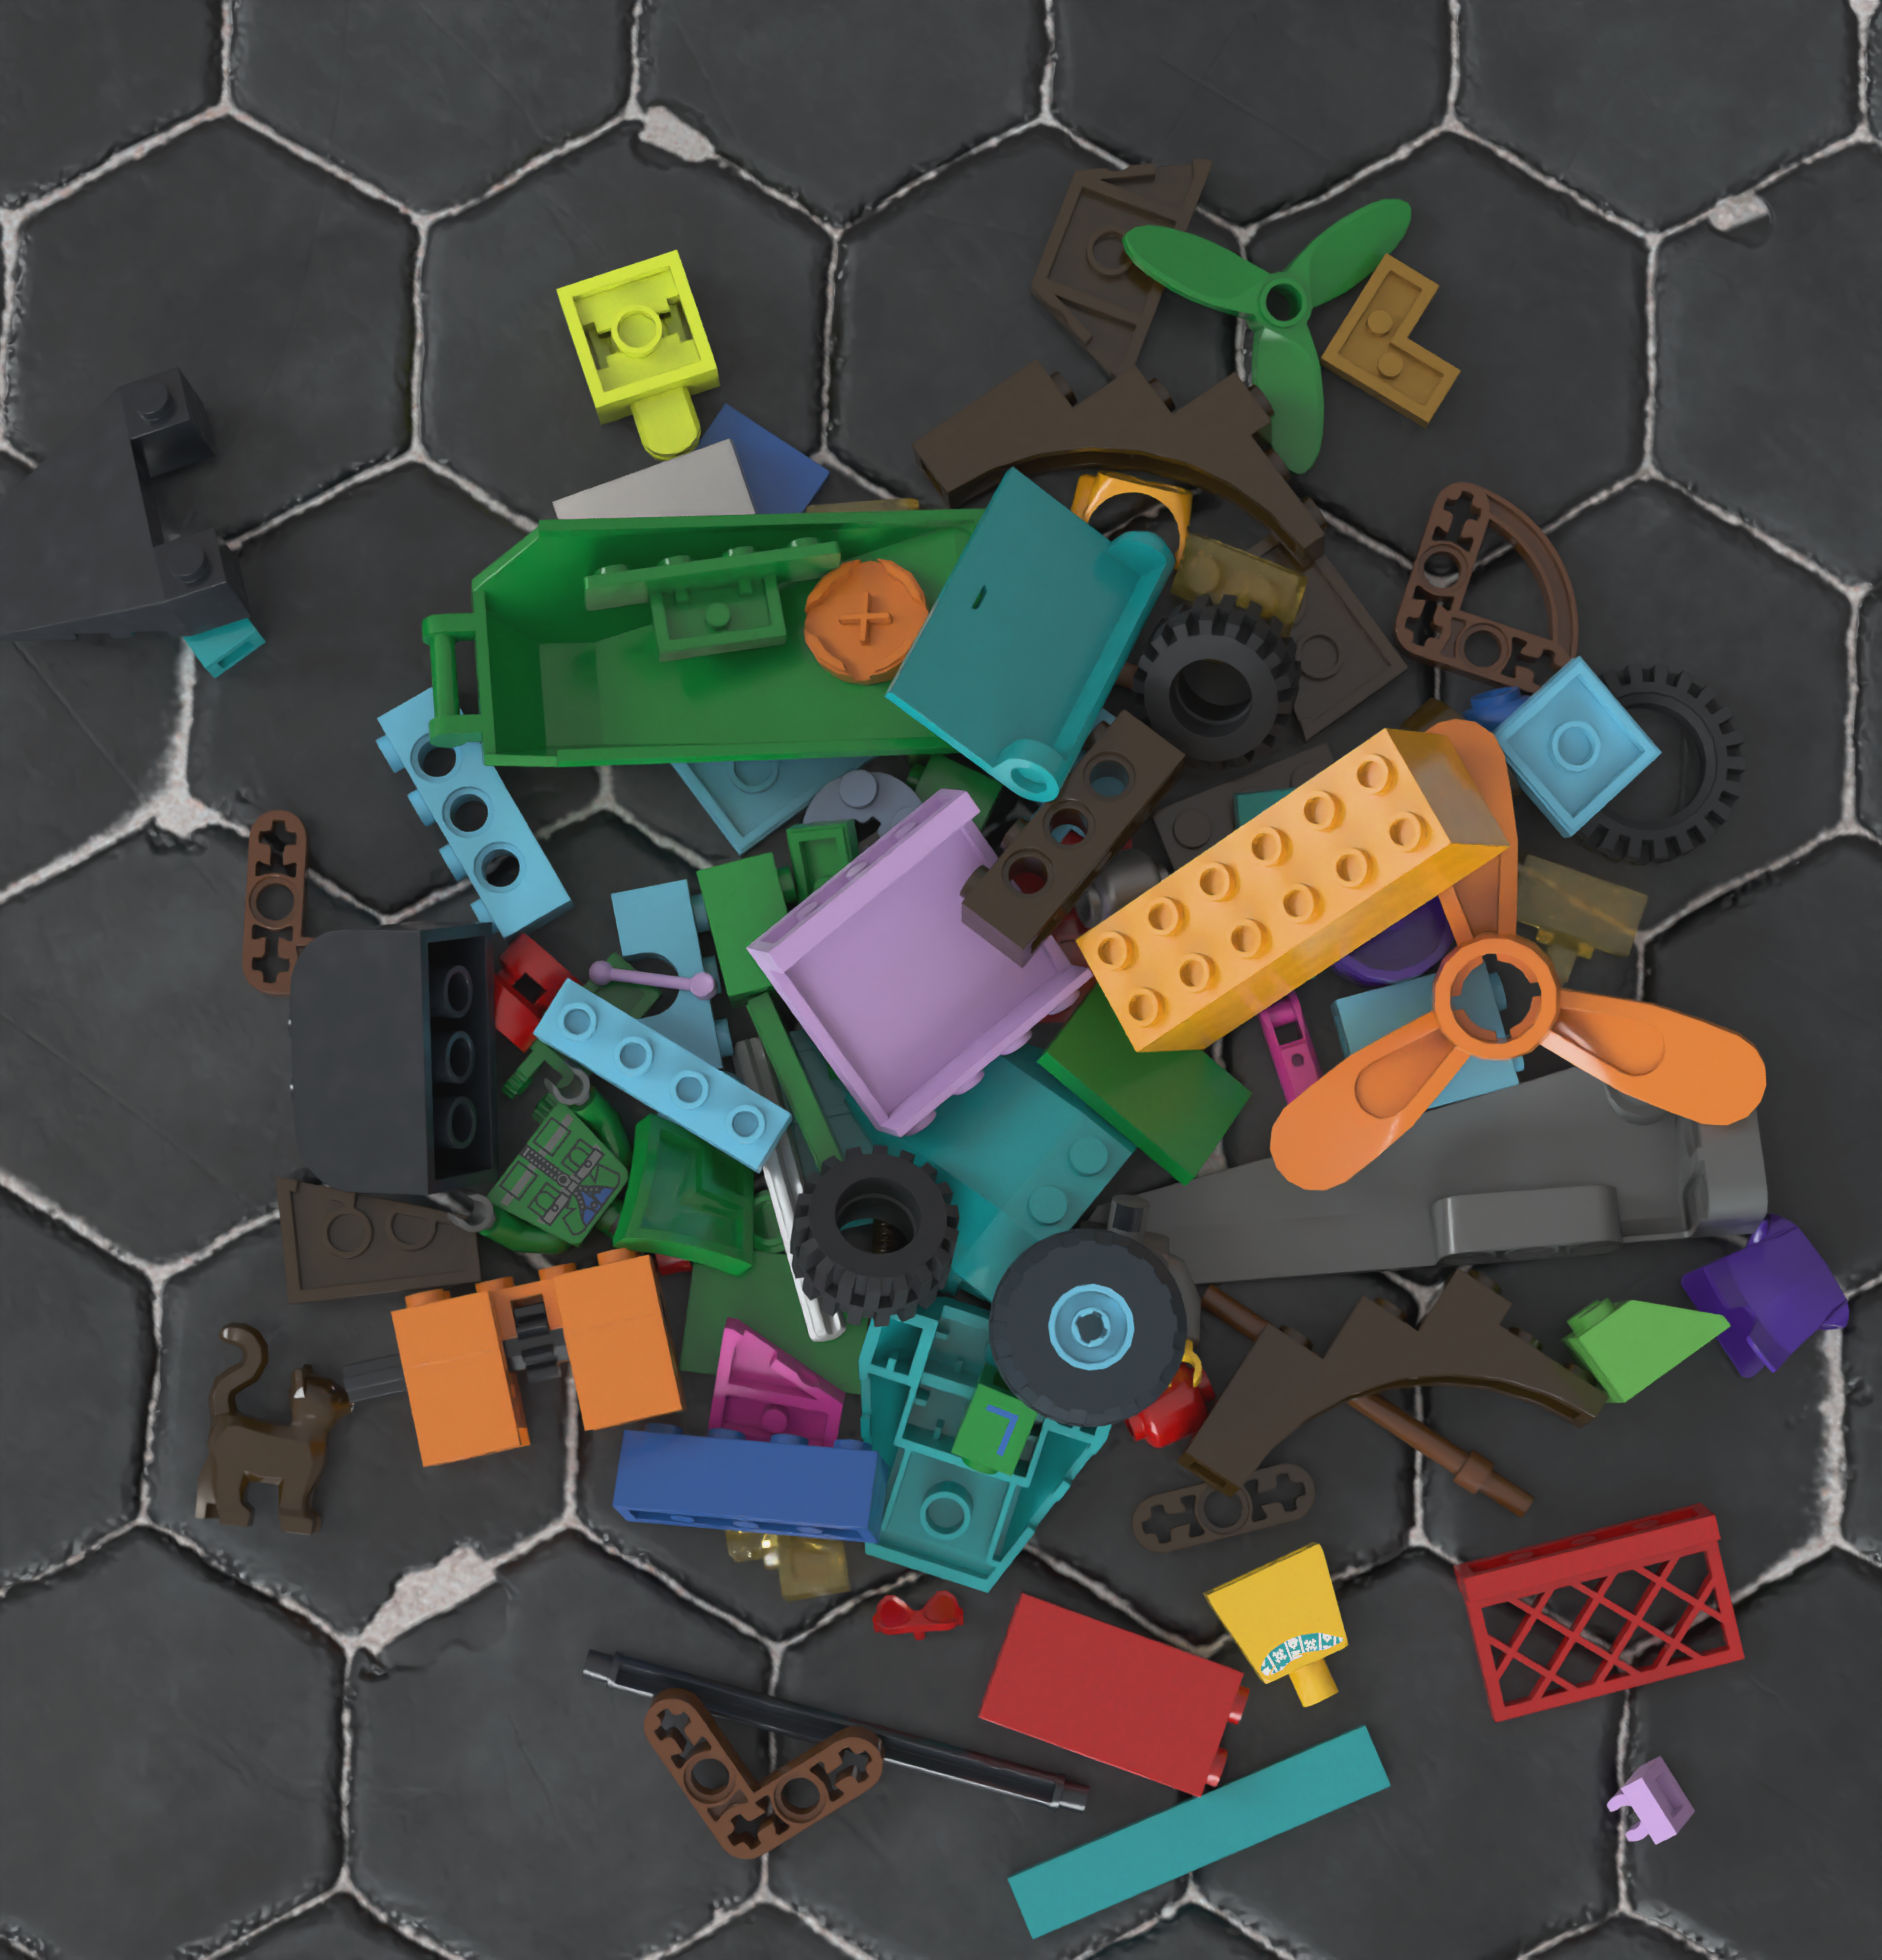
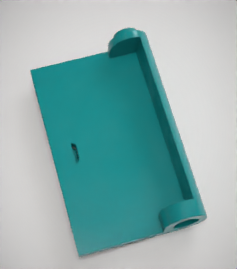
(1041, 648)

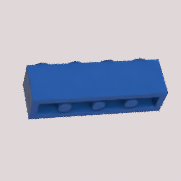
(751, 1484)

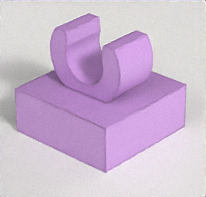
(1655, 1800)

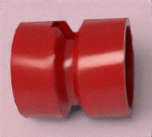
(513, 1012)

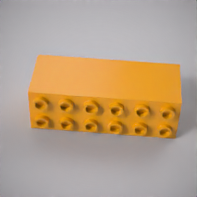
(1292, 891)

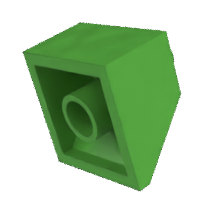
(1635, 1342)

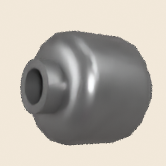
(1119, 884)

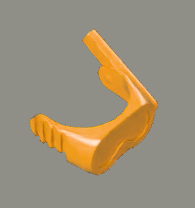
(1094, 490)

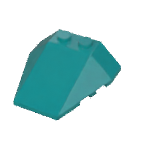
(1017, 1158)
(935, 1506)

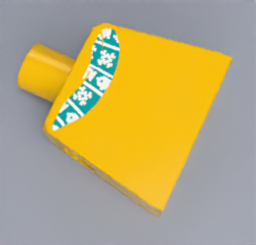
(1285, 1620)

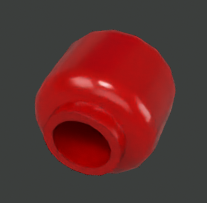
(1175, 1412)

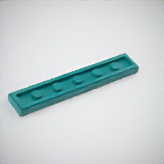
(1198, 1831)

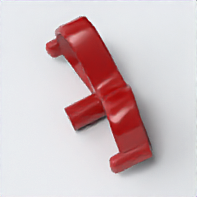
(938, 1614)

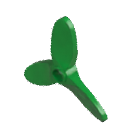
(1283, 351)

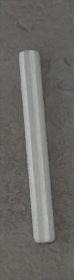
(784, 1179)

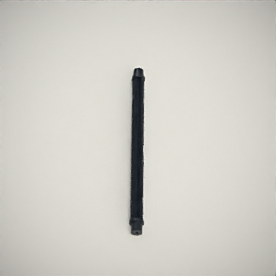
(817, 1725)

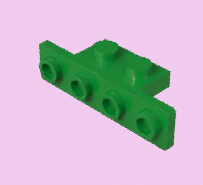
(714, 601)

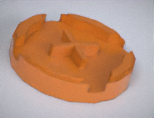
(864, 620)

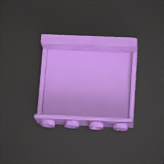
(895, 980)

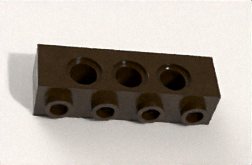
(1023, 922)

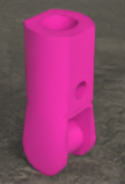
(1295, 1061)

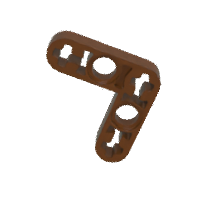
(293, 856)
(742, 1792)

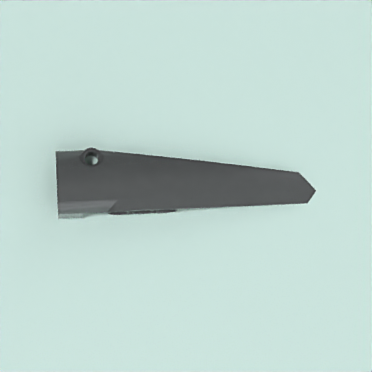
(1480, 1181)

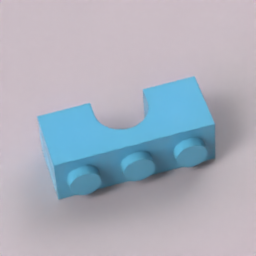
(666, 926)

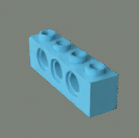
(537, 892)
(663, 1075)

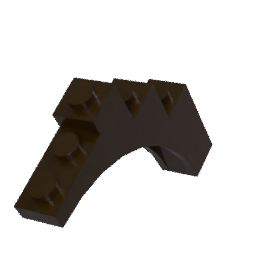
(1124, 427)
(1376, 1351)

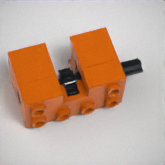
(465, 1353)

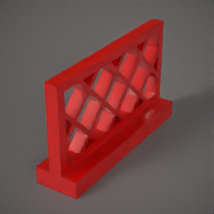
(1591, 1556)

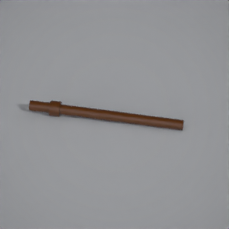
(1470, 1470)

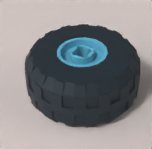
(1087, 1327)

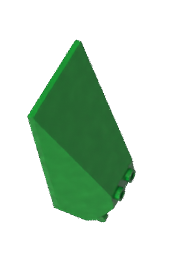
(590, 683)

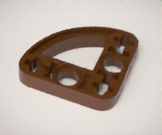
(1456, 625)

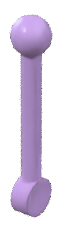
(701, 984)

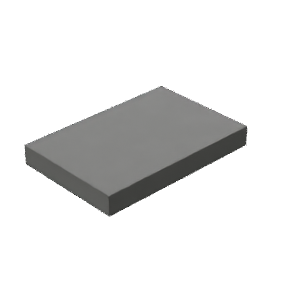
(688, 485)

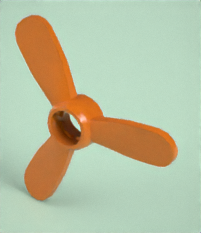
(1625, 1042)

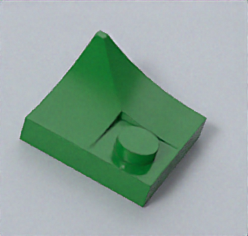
(687, 1199)

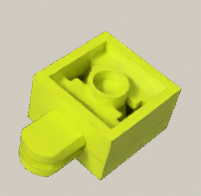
(643, 350)

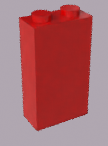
(1113, 1695)

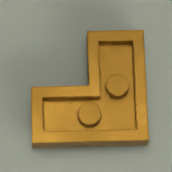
(1375, 347)

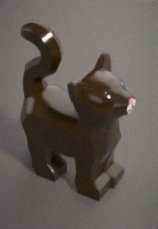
(264, 1450)

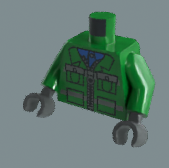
(562, 1180)

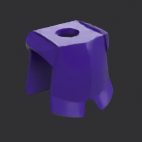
(1770, 1296)

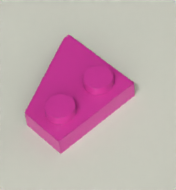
(771, 1392)

